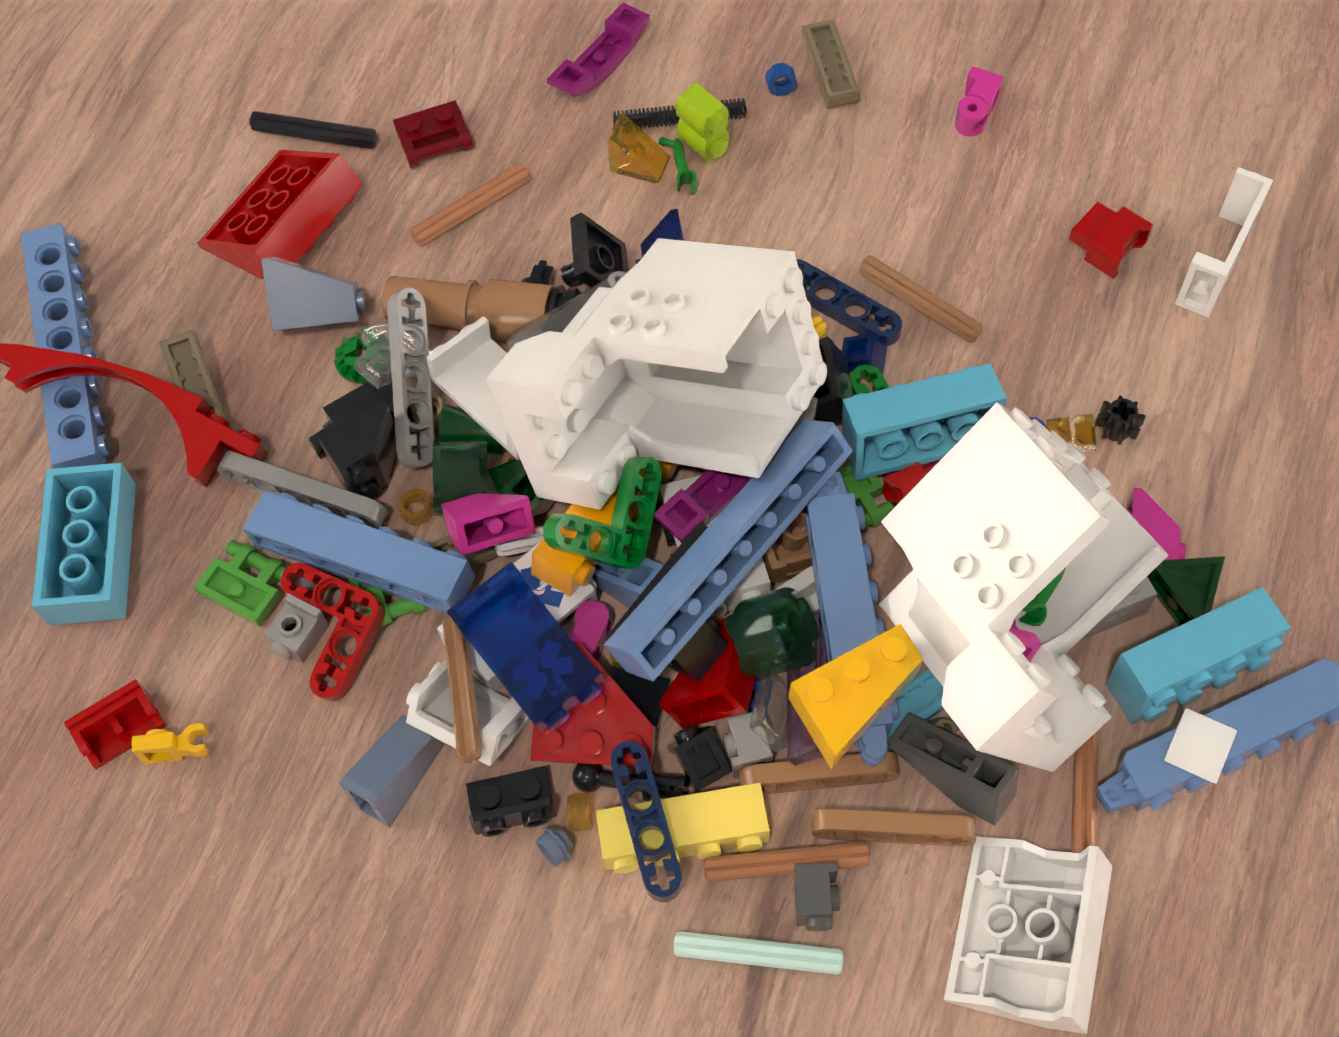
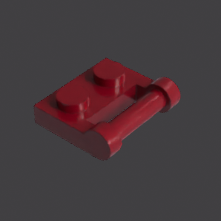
(432, 133)

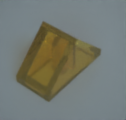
(634, 152)

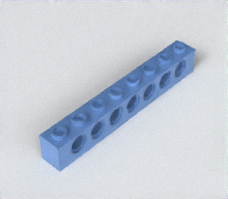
(61, 325)

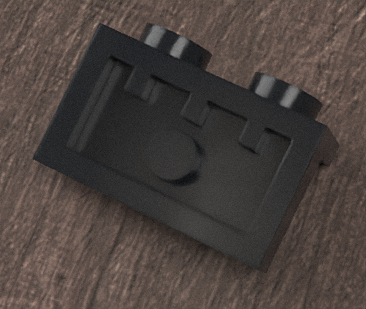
(510, 801)

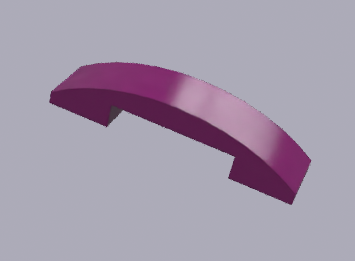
(604, 55)
(700, 501)

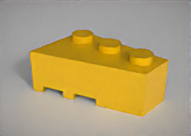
(853, 690)

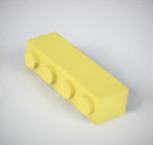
(697, 824)

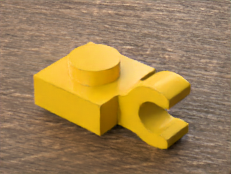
(165, 746)

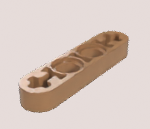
(816, 774)
(894, 827)

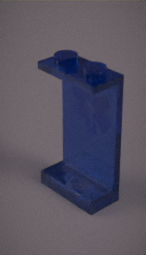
(526, 648)

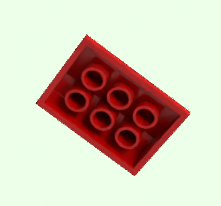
(282, 210)

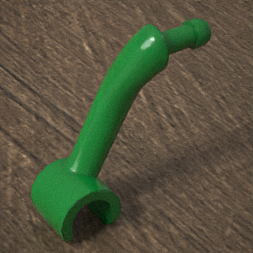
(684, 175)
(1036, 608)

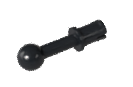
(591, 777)

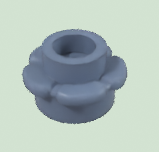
(555, 846)

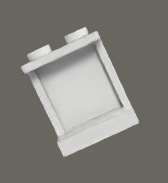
(431, 712)

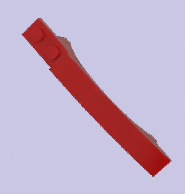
(203, 432)

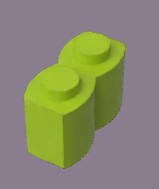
(702, 122)

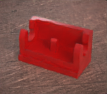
(108, 725)

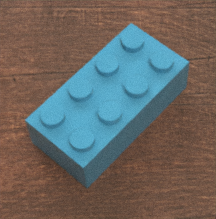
(916, 419)
(84, 544)
(1197, 656)

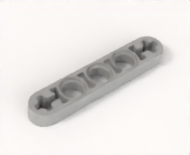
(403, 393)
(270, 478)

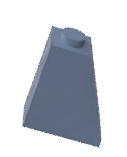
(309, 297)
(390, 771)

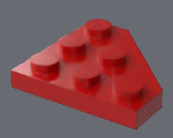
(596, 728)

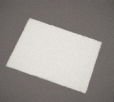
(1200, 745)

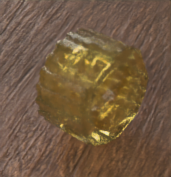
(415, 496)
(579, 812)

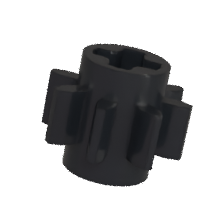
(1120, 420)

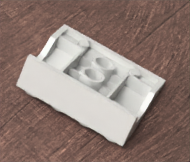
(1030, 933)

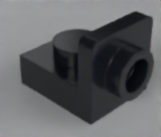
(699, 756)

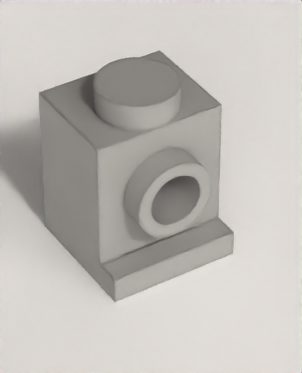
(303, 638)
(744, 744)

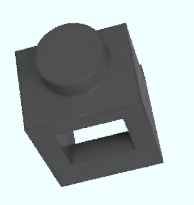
(815, 896)

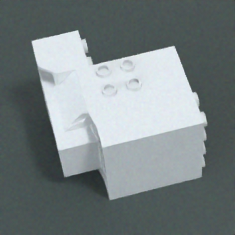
(683, 362)
(982, 544)

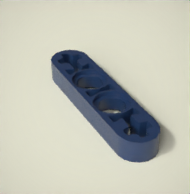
(845, 297)
(649, 819)

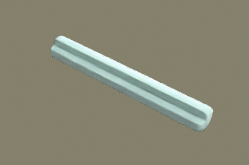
(758, 952)

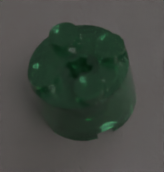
(458, 470)
(773, 633)

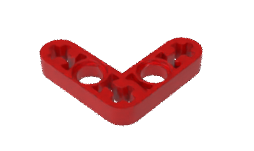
(349, 623)

